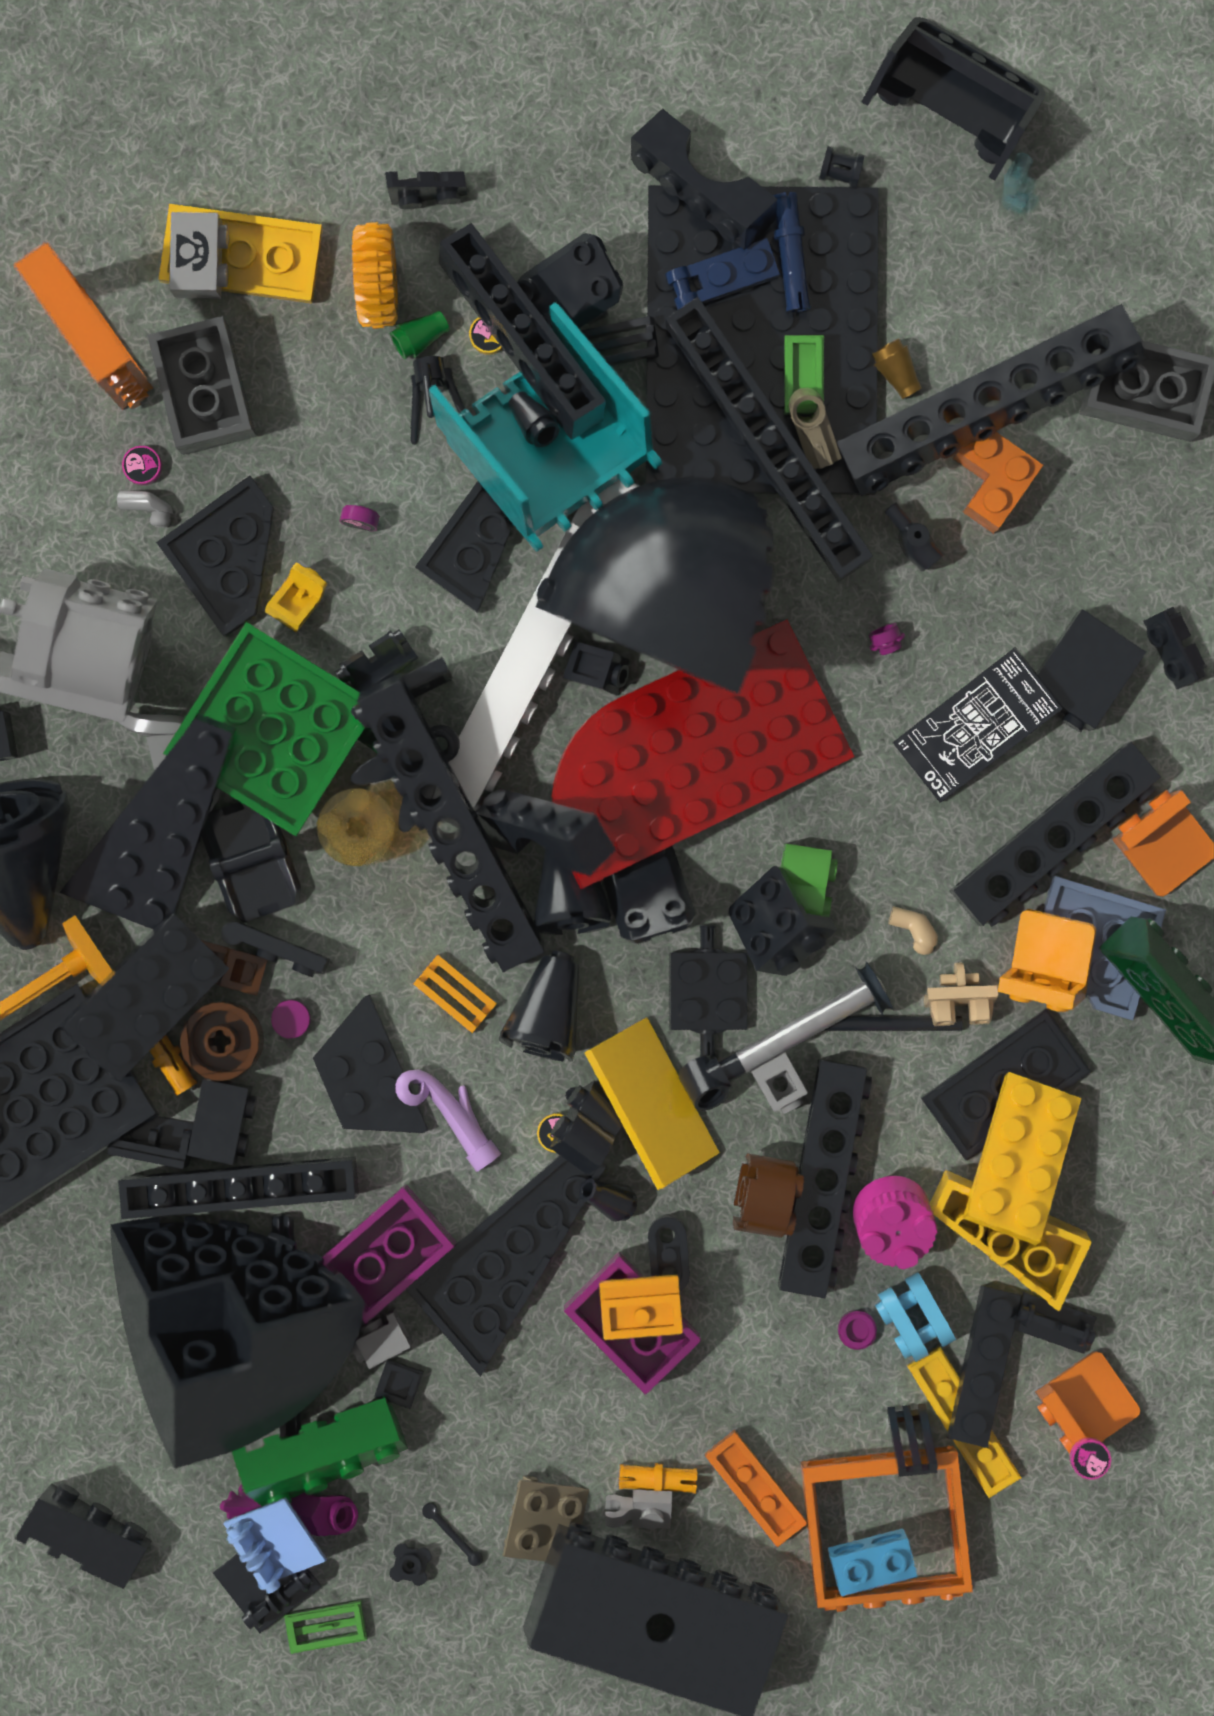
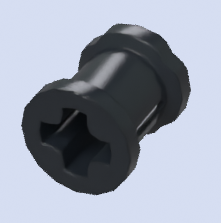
(848, 176)

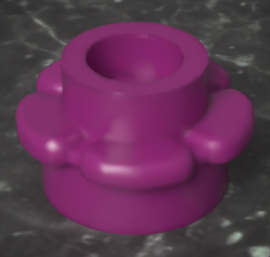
(886, 639)

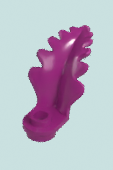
(314, 1511)

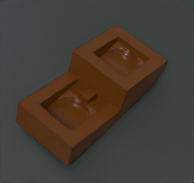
(245, 968)

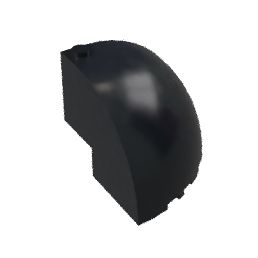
(670, 576)
(227, 1329)

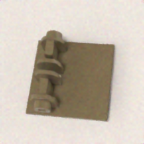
(537, 1514)

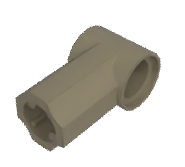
(815, 430)

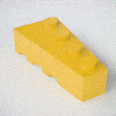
(1040, 1267)

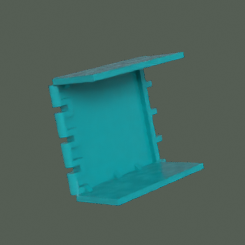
(550, 482)

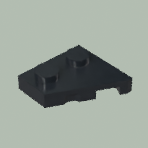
(410, 192)

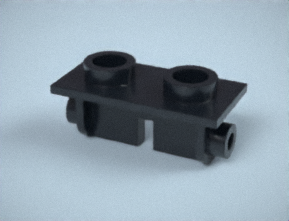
(390, 656)
(1180, 663)
(1063, 1327)

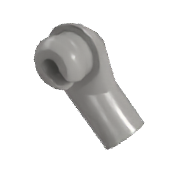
(148, 502)

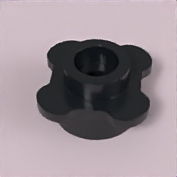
(419, 1557)

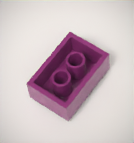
(389, 1250)
(639, 1358)

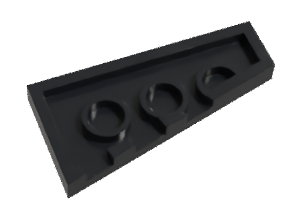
(468, 548)

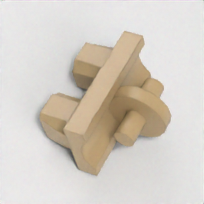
(944, 999)

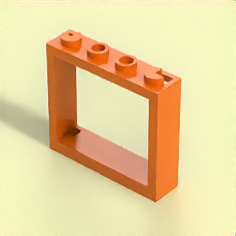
(84, 327)
(909, 1590)

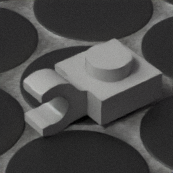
(645, 1509)

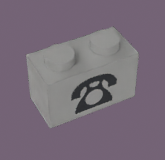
(197, 255)

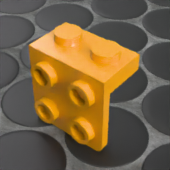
(1050, 961)

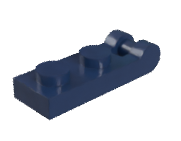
(725, 273)

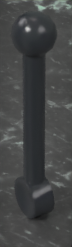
(430, 1511)

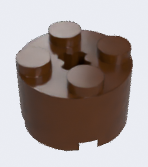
(210, 1059)
(767, 1196)

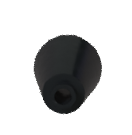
(565, 905)
(547, 1010)

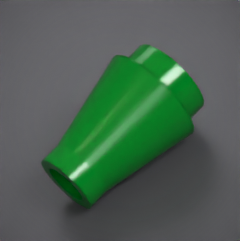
(418, 334)

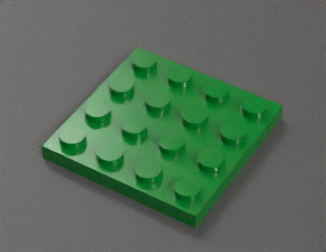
(288, 725)

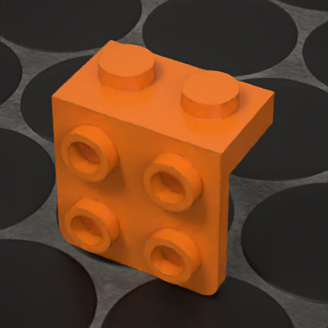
(1165, 843)
(1087, 1401)

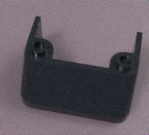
(960, 86)

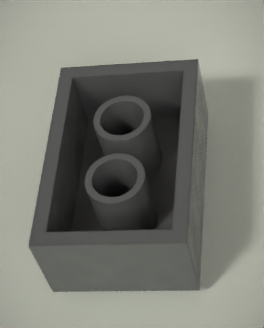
(201, 385)
(1159, 395)

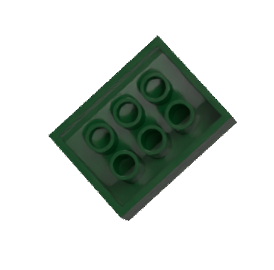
(1165, 984)

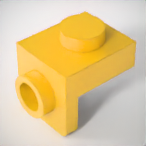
(297, 597)

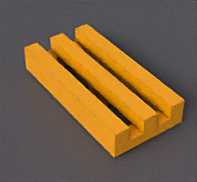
(430, 973)

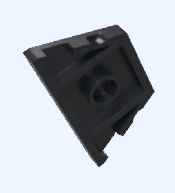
(362, 1075)

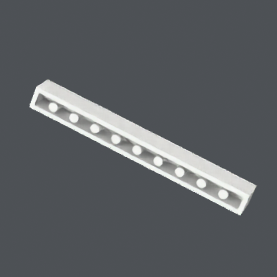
(514, 684)

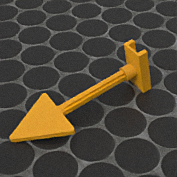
(82, 958)

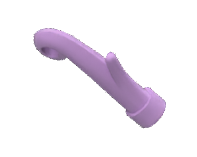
(457, 1114)

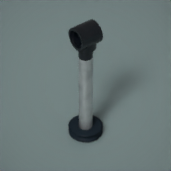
(709, 1080)

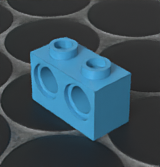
(872, 1562)

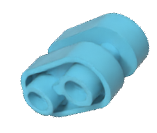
(893, 1310)

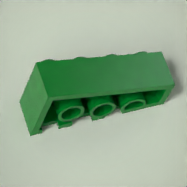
(321, 1453)

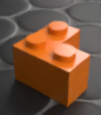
(1006, 477)

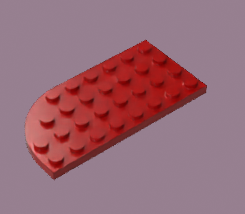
(698, 754)

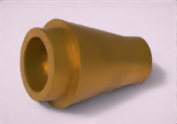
(897, 367)

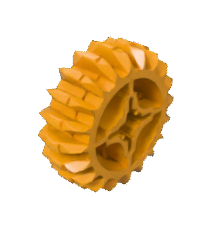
(375, 275)

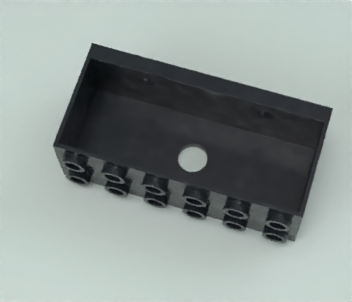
(602, 1593)

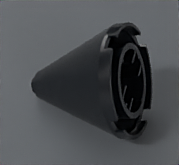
(31, 848)

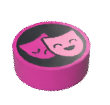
(142, 465)
(1090, 1458)

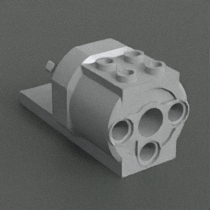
(78, 644)

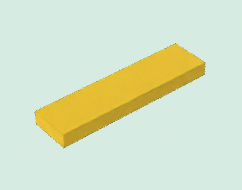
(940, 1386)

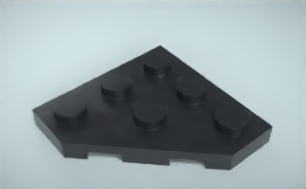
(224, 554)

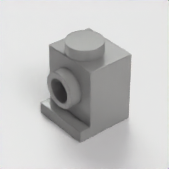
(780, 1067)
(381, 1340)

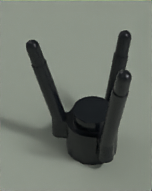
(427, 373)

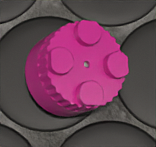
(894, 1221)

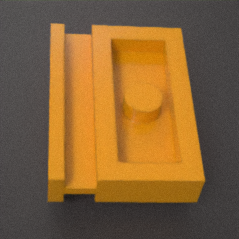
(640, 1307)

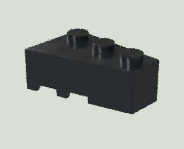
(85, 1534)

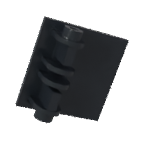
(258, 1606)

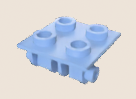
(273, 1543)

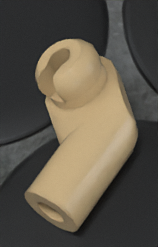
(920, 927)

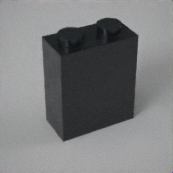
(1088, 669)

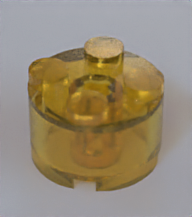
(335, 826)

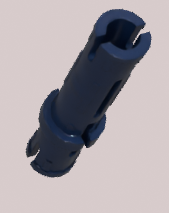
(791, 252)

